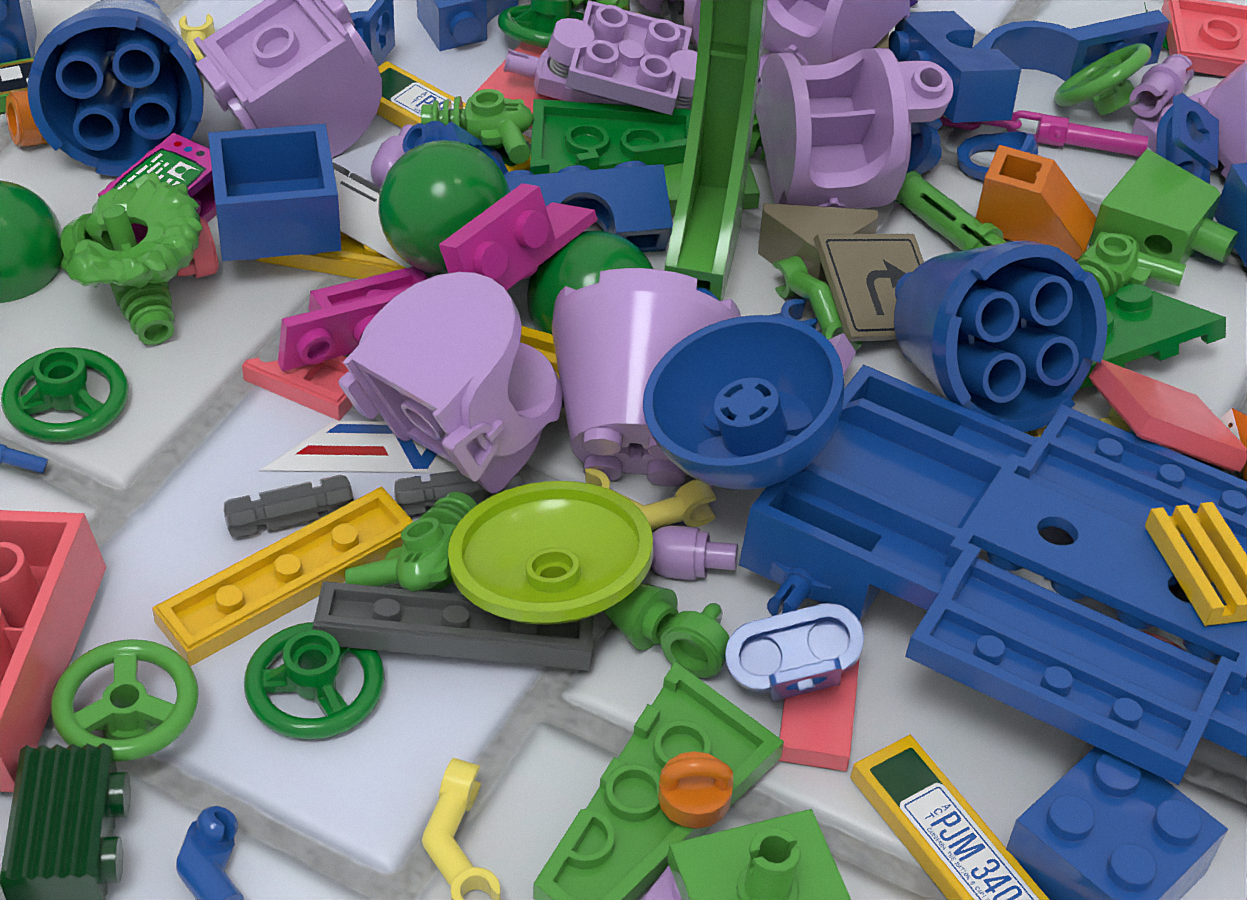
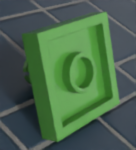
(759, 862)

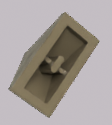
(792, 228)

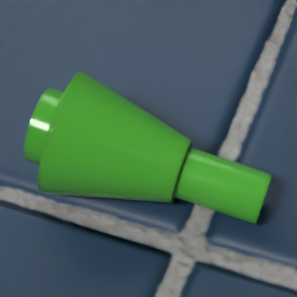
(644, 614)

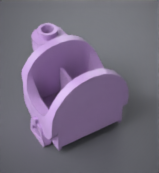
(829, 28)
(294, 68)
(844, 126)
(455, 377)

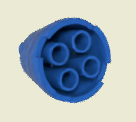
(114, 84)
(1003, 329)

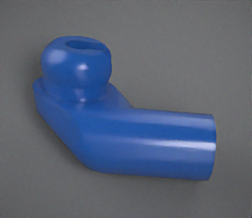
(206, 855)

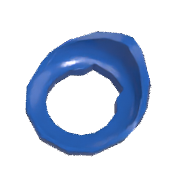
(1017, 140)

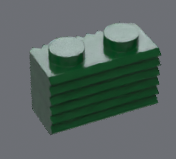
(64, 824)

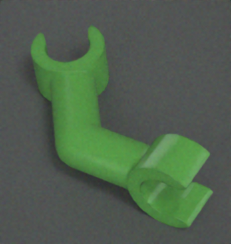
(814, 290)

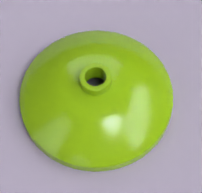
(550, 552)

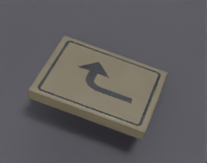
(864, 277)

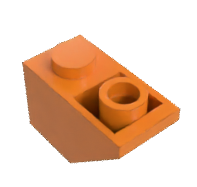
(1034, 202)

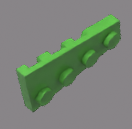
(623, 834)

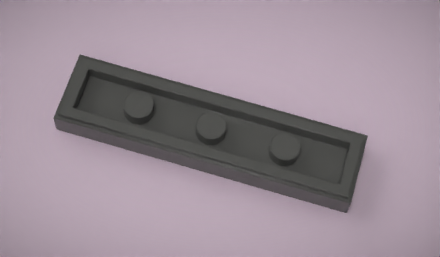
(445, 627)

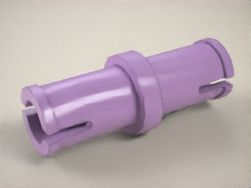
(1161, 84)

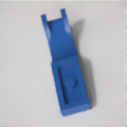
(1066, 50)

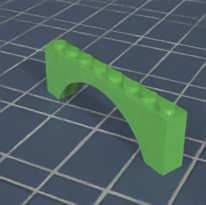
(718, 142)

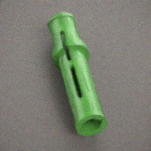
(946, 215)

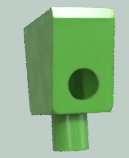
(1165, 212)

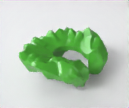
(165, 250)

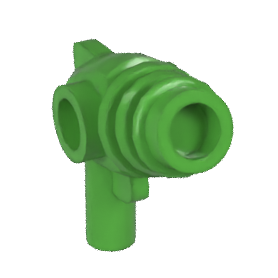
(488, 118)
(1118, 261)
(147, 307)
(423, 557)

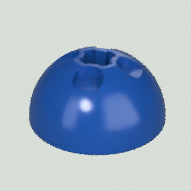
(746, 401)

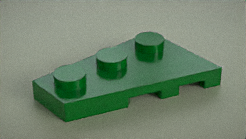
(604, 135)
(1154, 325)

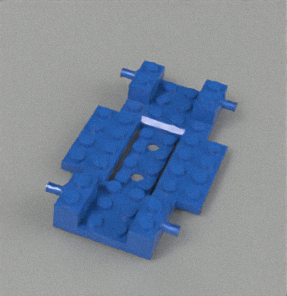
(927, 484)

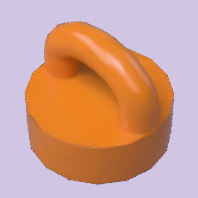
(20, 120)
(695, 789)

